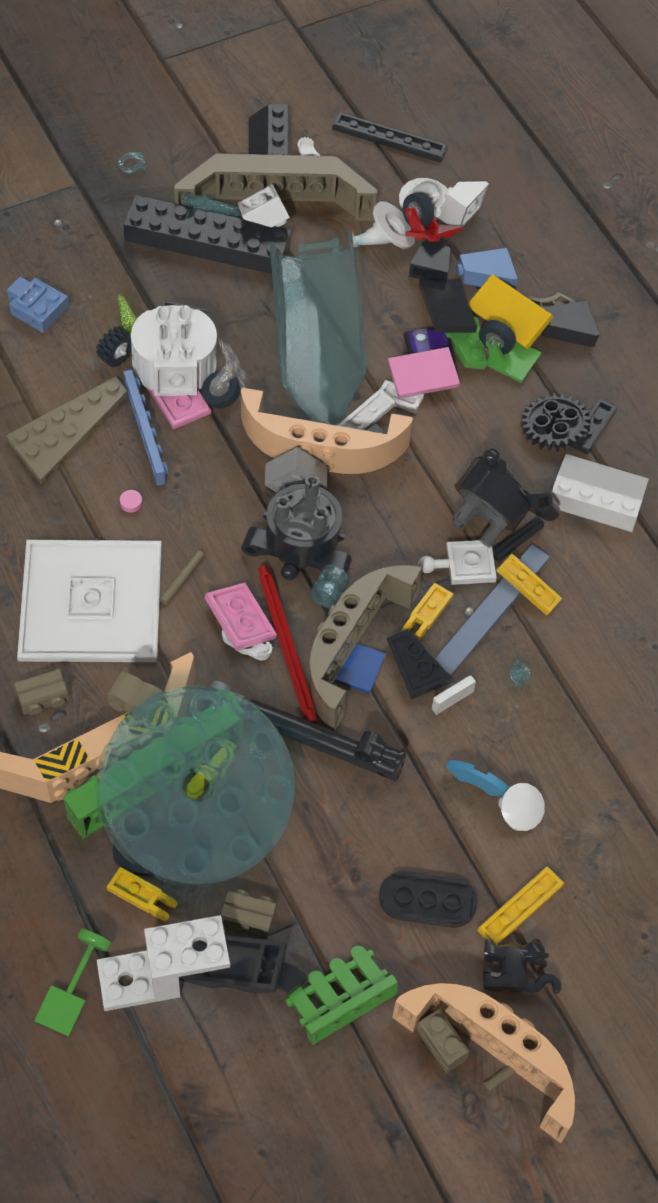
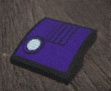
(426, 340)

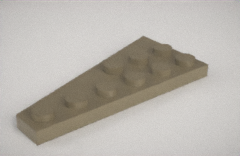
(59, 433)

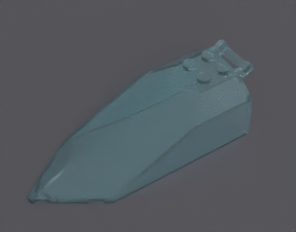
(320, 326)

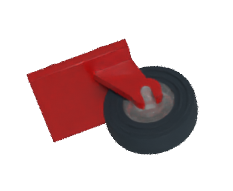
(420, 214)

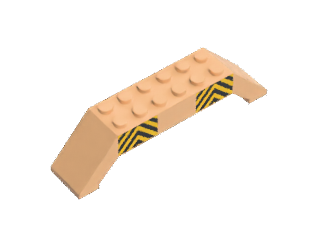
(76, 761)

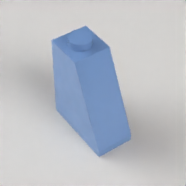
(479, 266)

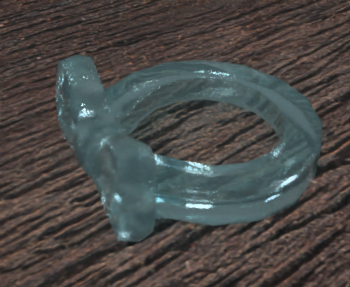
(139, 155)

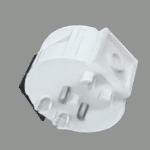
(173, 349)

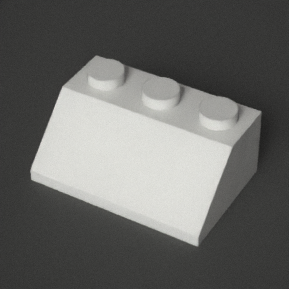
(264, 208)

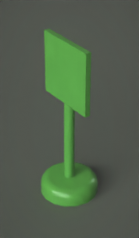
(62, 1008)

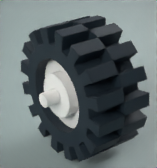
(114, 346)

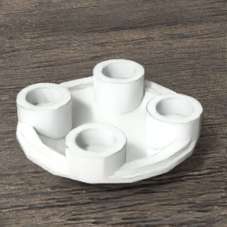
(522, 807)

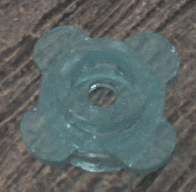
(519, 673)

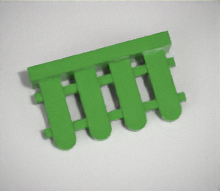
(342, 1009)

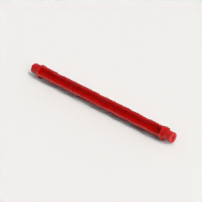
(287, 645)

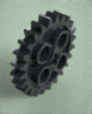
(566, 431)

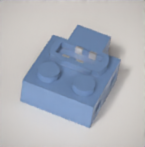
(36, 303)

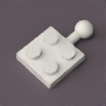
(467, 563)

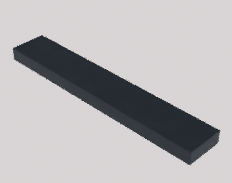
(390, 137)

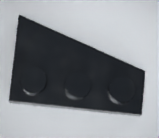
(416, 665)

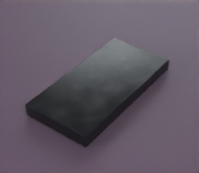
(447, 306)

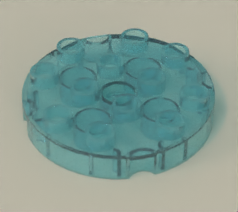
(144, 777)

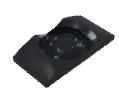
(253, 966)

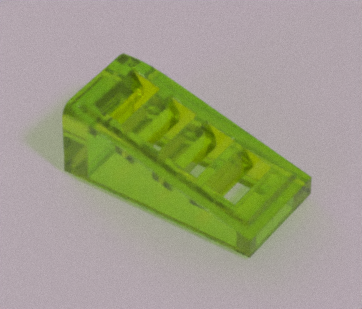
(126, 315)

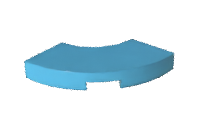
(466, 773)

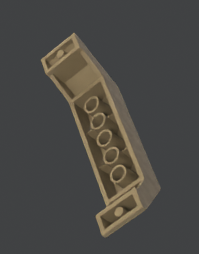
(292, 176)

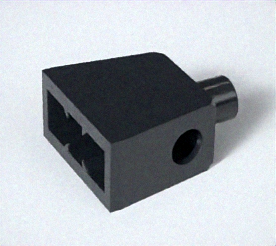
(431, 261)

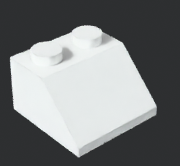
(462, 202)

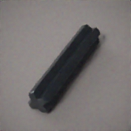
(518, 538)

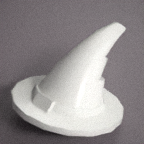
(430, 187)
(387, 228)

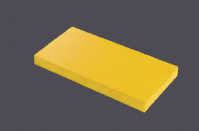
(505, 304)

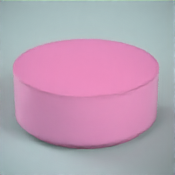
(130, 501)

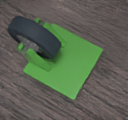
(505, 353)

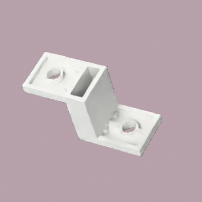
(166, 959)

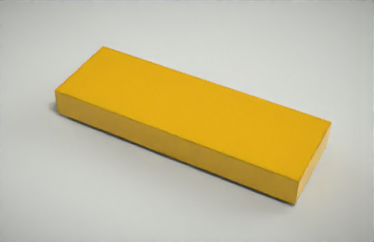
(529, 584)

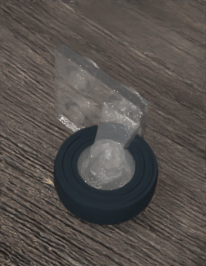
(224, 386)

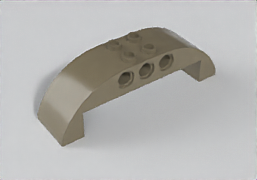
(345, 628)

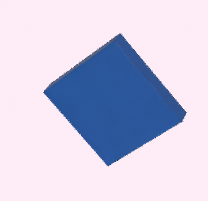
(361, 668)

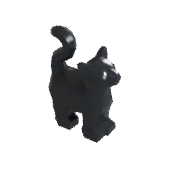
(512, 973)

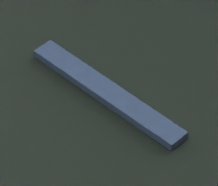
(487, 615)

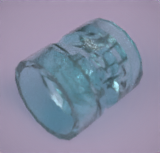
(329, 586)

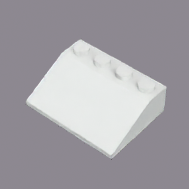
(599, 492)

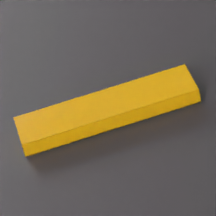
(521, 906)

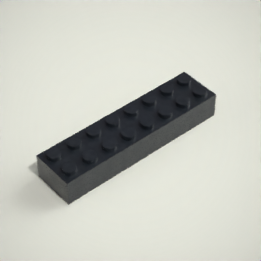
(203, 234)

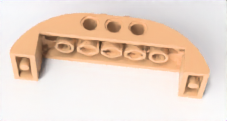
(338, 447)
(503, 1036)

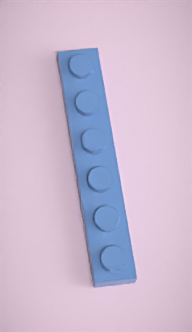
(147, 433)

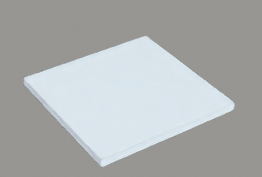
(90, 601)

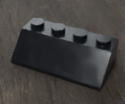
(269, 130)

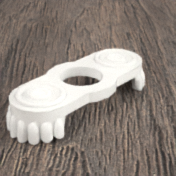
(306, 147)
(259, 651)

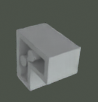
(293, 469)

